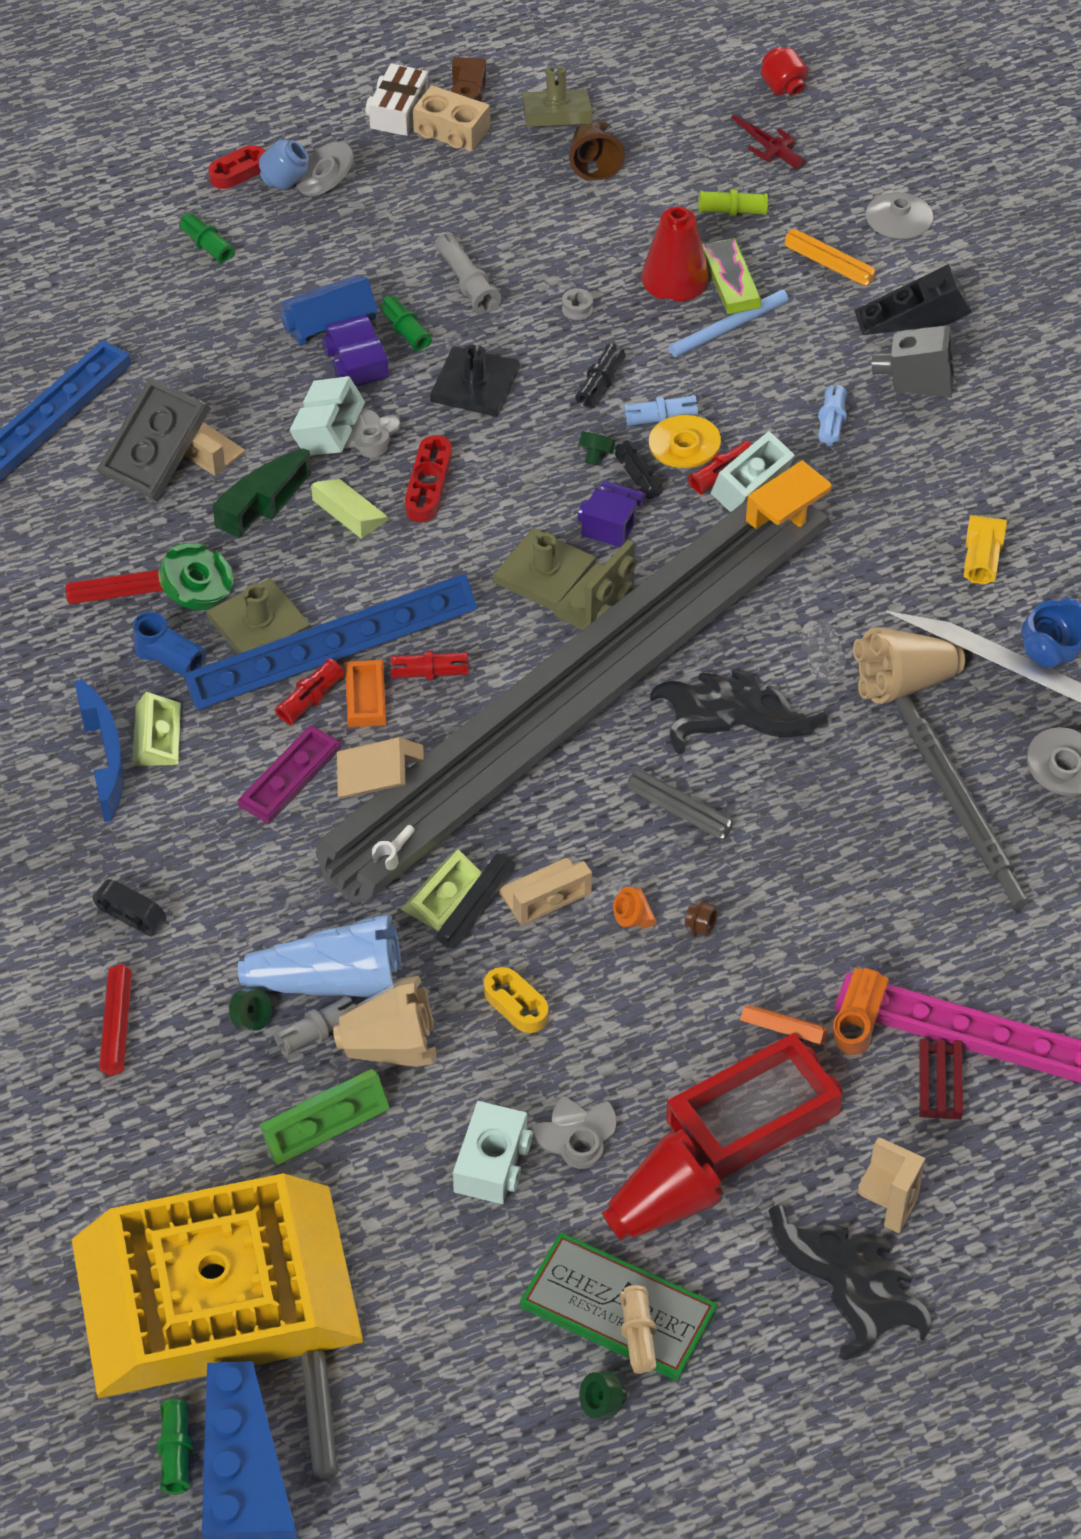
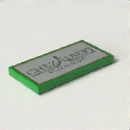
(581, 1293)

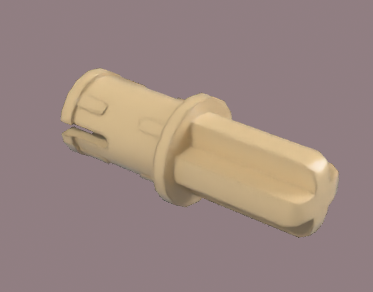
(638, 1328)

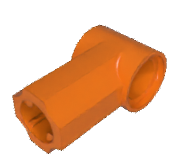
(860, 1009)

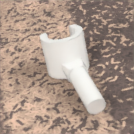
(392, 848)

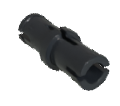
(600, 375)

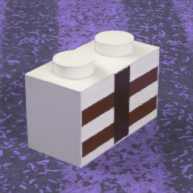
(395, 98)

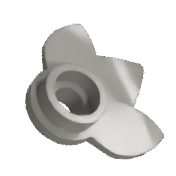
(372, 433)
(575, 1127)

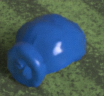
(1053, 632)

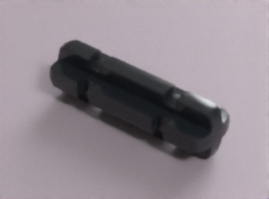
(638, 469)

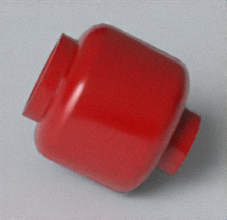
(784, 71)

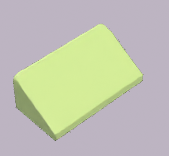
(347, 506)
(156, 731)
(443, 890)

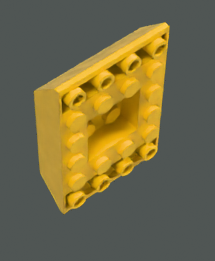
(162, 1321)

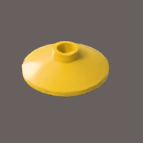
(684, 441)

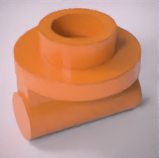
(633, 909)

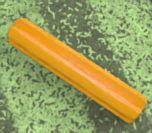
(830, 257)

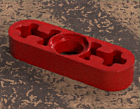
(422, 467)

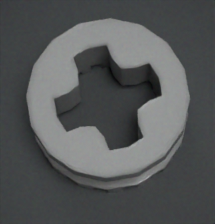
(579, 312)

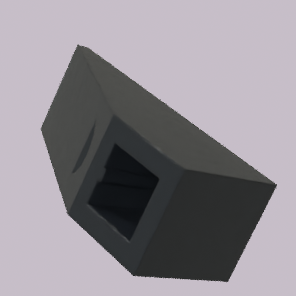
(924, 303)

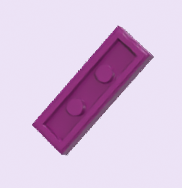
(289, 774)

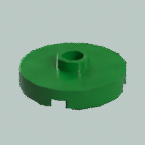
(195, 576)

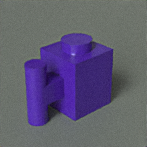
(610, 513)

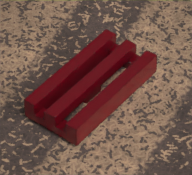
(940, 1050)

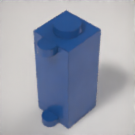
(331, 303)

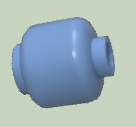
(283, 164)

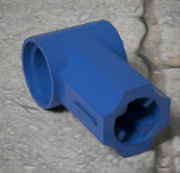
(158, 642)

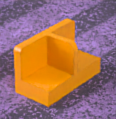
(786, 496)

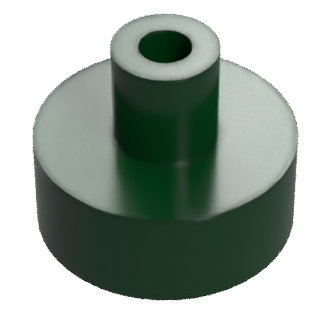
(595, 446)
(250, 1009)
(601, 1395)

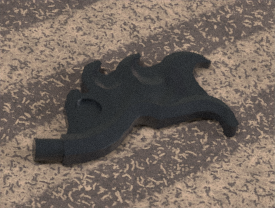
(727, 703)
(861, 1280)

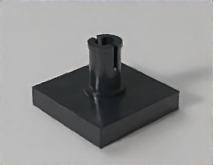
(475, 380)

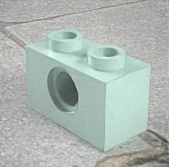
(751, 470)
(492, 1130)

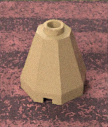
(389, 1026)

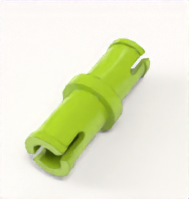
(733, 202)

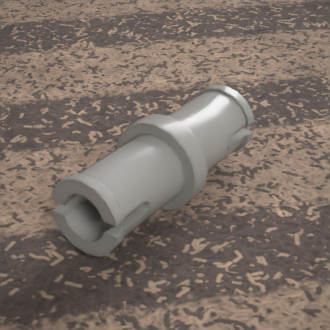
(314, 1026)

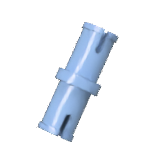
(659, 410)

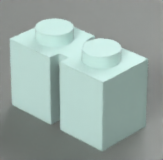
(327, 415)

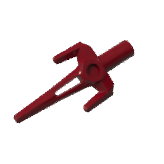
(775, 146)

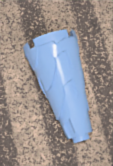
(328, 963)

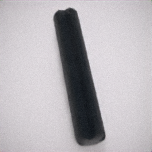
(475, 900)

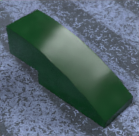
(261, 492)

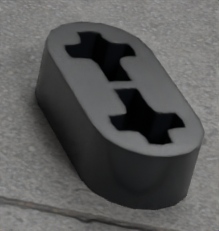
(129, 907)

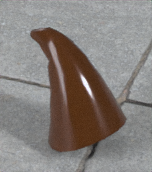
(595, 144)

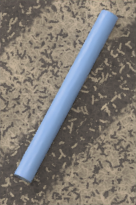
(726, 325)

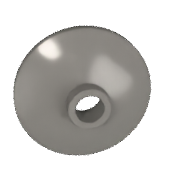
(326, 168)
(899, 215)
(1056, 748)

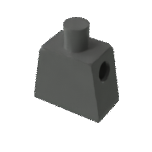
(919, 362)

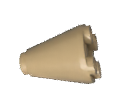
(903, 663)

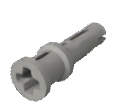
(472, 280)

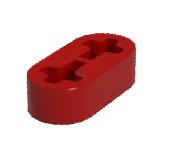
(235, 167)

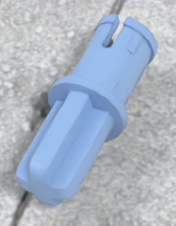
(832, 415)

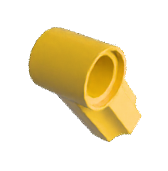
(984, 543)

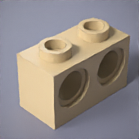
(451, 118)

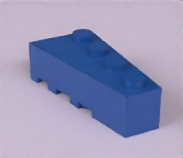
(241, 1469)

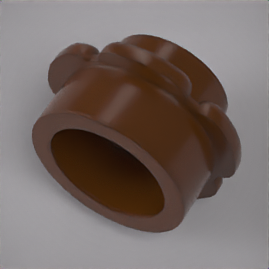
(700, 916)

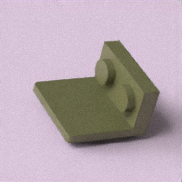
(599, 588)

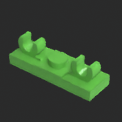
(324, 1116)

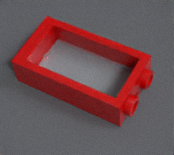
(756, 1105)

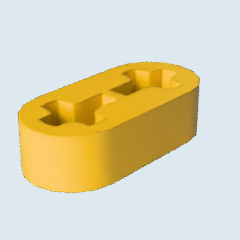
(510, 1005)

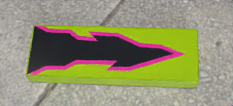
(731, 276)

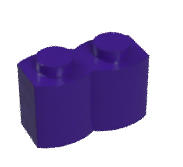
(355, 350)

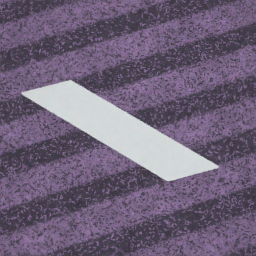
(997, 654)

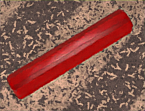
(113, 587)
(115, 1020)

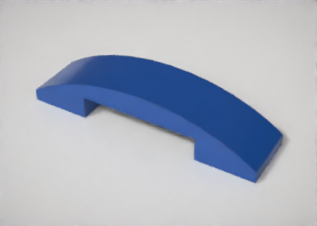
(110, 779)

